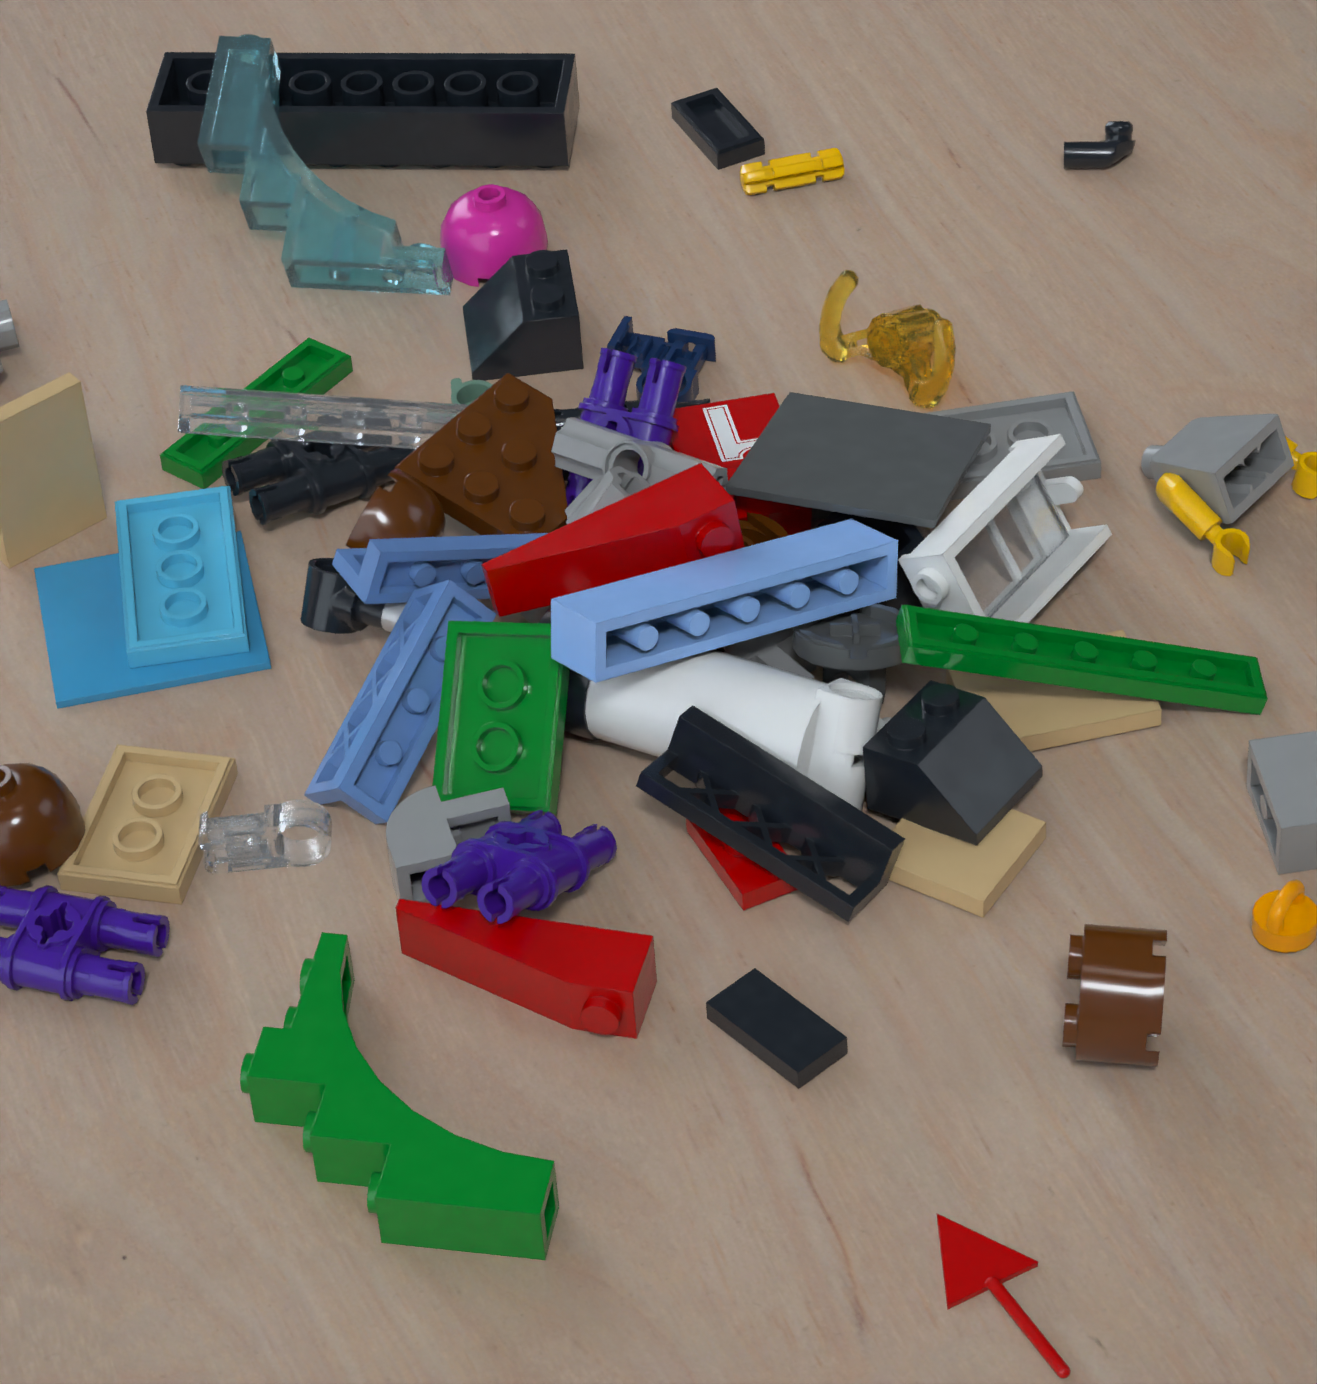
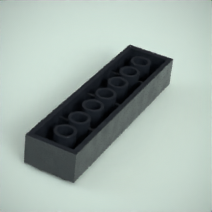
(392, 108)

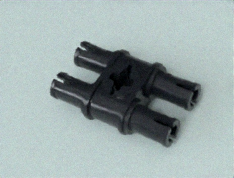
(308, 475)

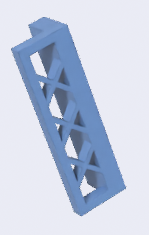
(396, 566)
(395, 707)

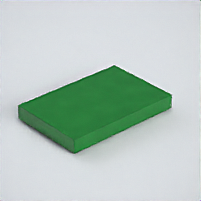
(501, 714)

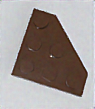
(496, 463)

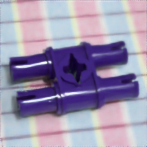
(605, 405)
(519, 866)
(63, 939)

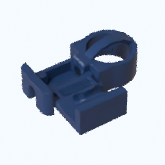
(674, 350)

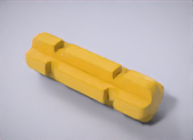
(791, 171)

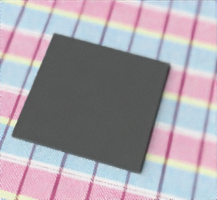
(859, 459)

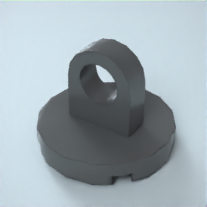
(852, 645)

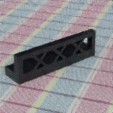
(779, 808)

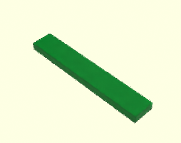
(1080, 659)

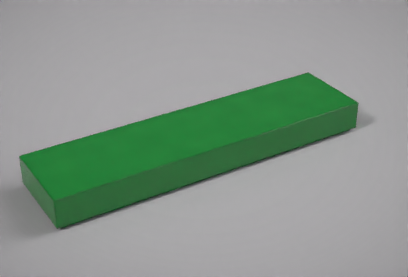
(306, 370)

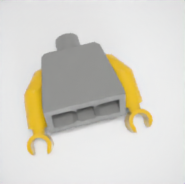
(1222, 469)

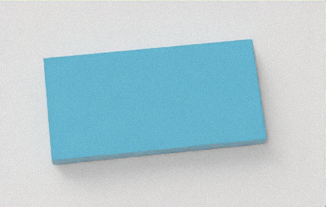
(180, 577)

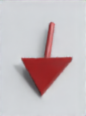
(980, 1264)

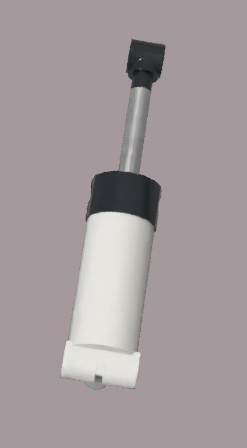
(793, 717)

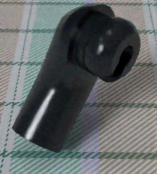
(1101, 153)

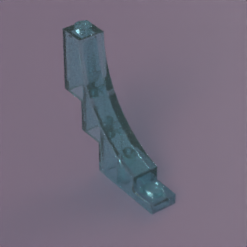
(327, 236)

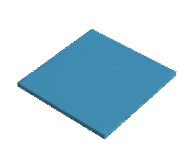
(88, 642)

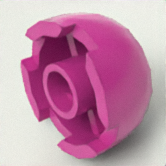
(488, 229)

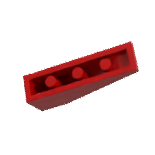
(640, 534)
(557, 969)

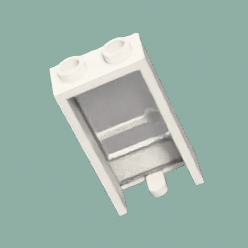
(1006, 541)

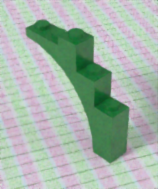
(418, 1176)

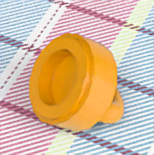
(1285, 919)

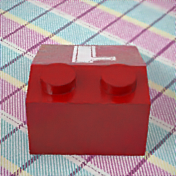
(723, 436)

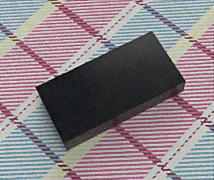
(717, 128)
(777, 1028)

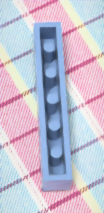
(722, 599)

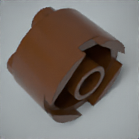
(1117, 996)

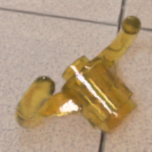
(895, 340)

